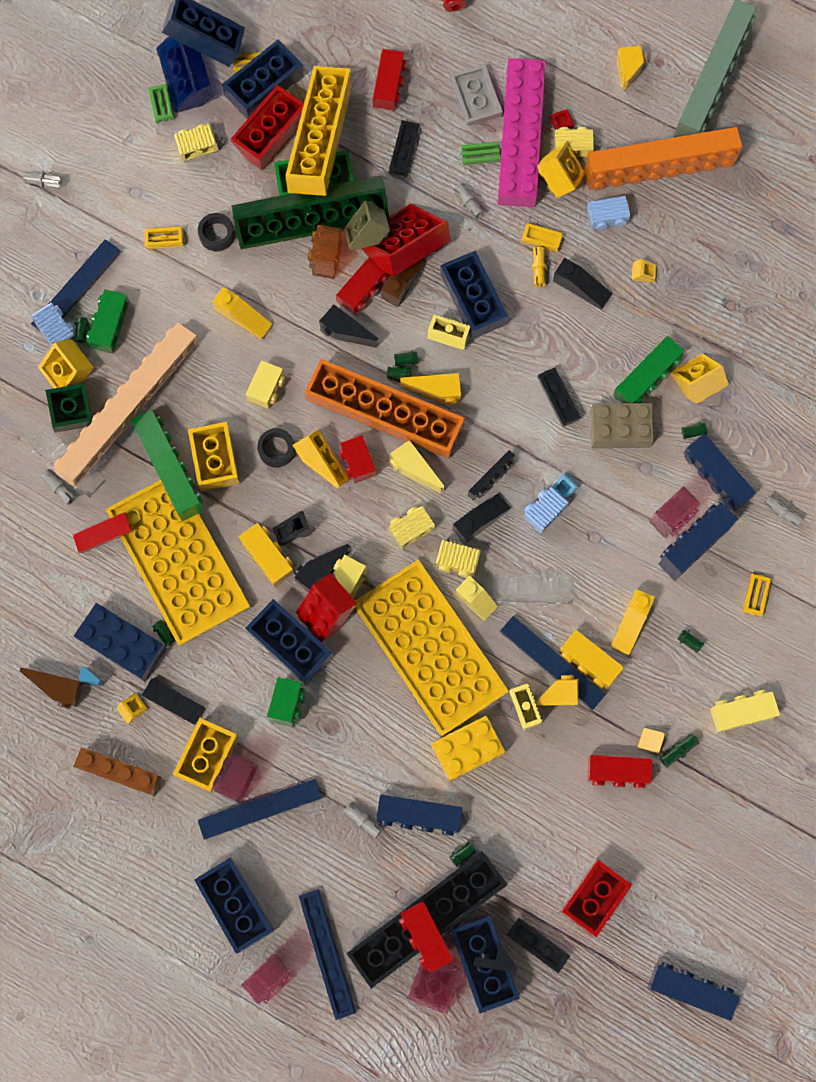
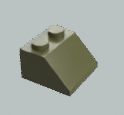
(366, 227)

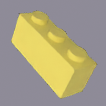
(744, 710)

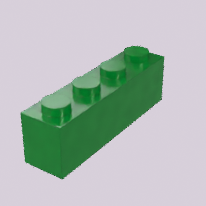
(649, 372)

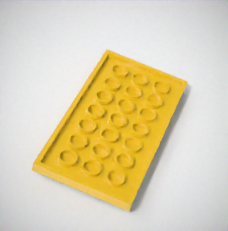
(179, 564)
(430, 648)

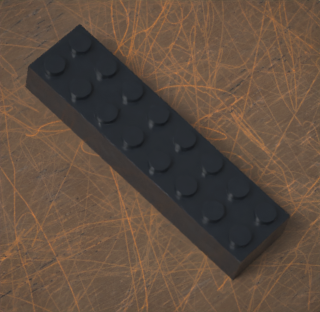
(447, 904)

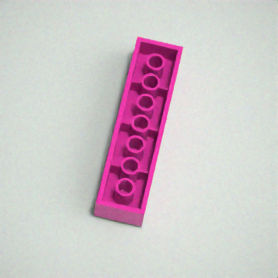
(521, 132)

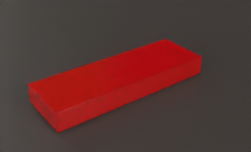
(102, 533)

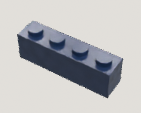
(719, 473)
(419, 813)
(692, 991)

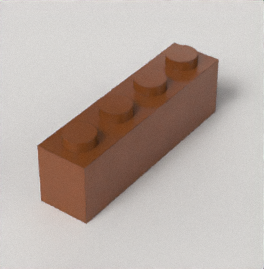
(117, 771)

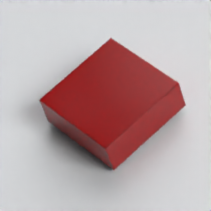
(562, 119)

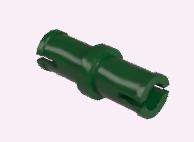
(679, 750)

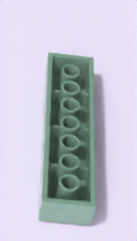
(717, 70)

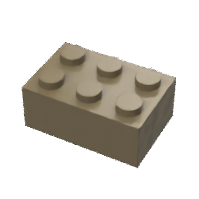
(621, 425)

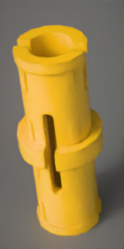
(539, 267)

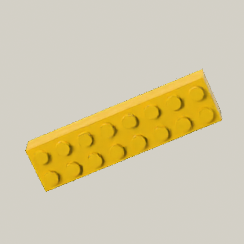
(319, 131)

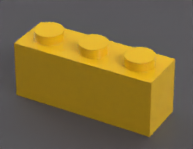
(267, 554)
(590, 660)

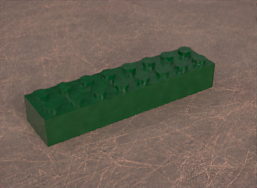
(299, 214)

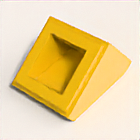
(644, 271)
(131, 708)
(651, 740)

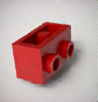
(357, 459)

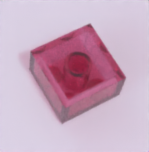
(677, 510)
(235, 777)
(267, 979)
(434, 988)

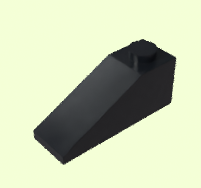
(581, 283)
(345, 328)
(480, 518)
(319, 567)

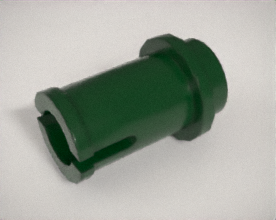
(81, 329)
(406, 358)
(397, 373)
(694, 430)
(163, 632)
(690, 641)
(462, 854)

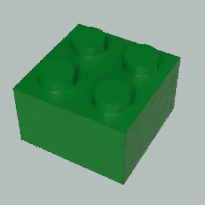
(286, 702)

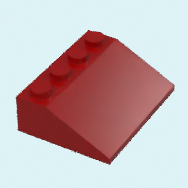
(410, 238)

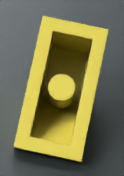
(476, 598)

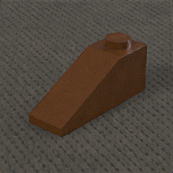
(397, 286)
(58, 688)

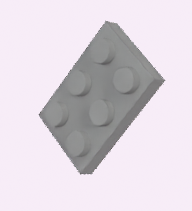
(476, 95)

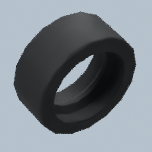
(214, 218)
(269, 434)

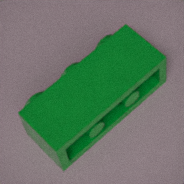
(108, 321)

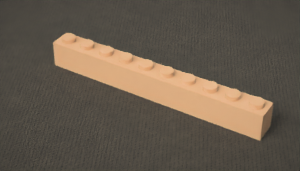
(125, 404)

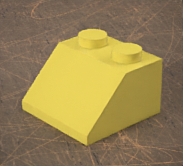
(350, 574)

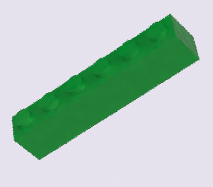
(167, 466)

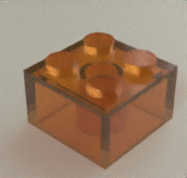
(325, 252)

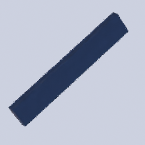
(84, 277)
(550, 660)
(259, 809)
(327, 954)

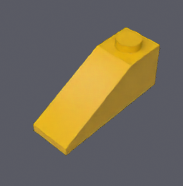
(241, 313)
(440, 388)
(318, 455)
(632, 622)

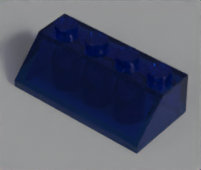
(184, 75)

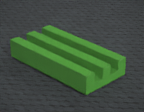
(164, 117)
(480, 149)

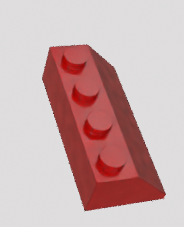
(268, 127)

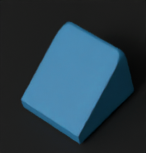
(566, 485)
(88, 678)

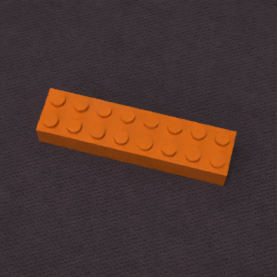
(662, 158)
(384, 408)

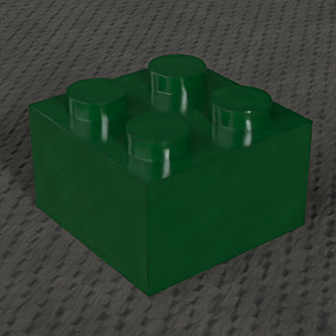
(69, 407)

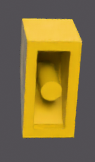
(630, 64)
(562, 692)

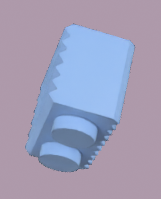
(608, 212)
(52, 325)
(545, 509)

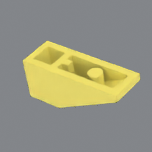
(413, 466)

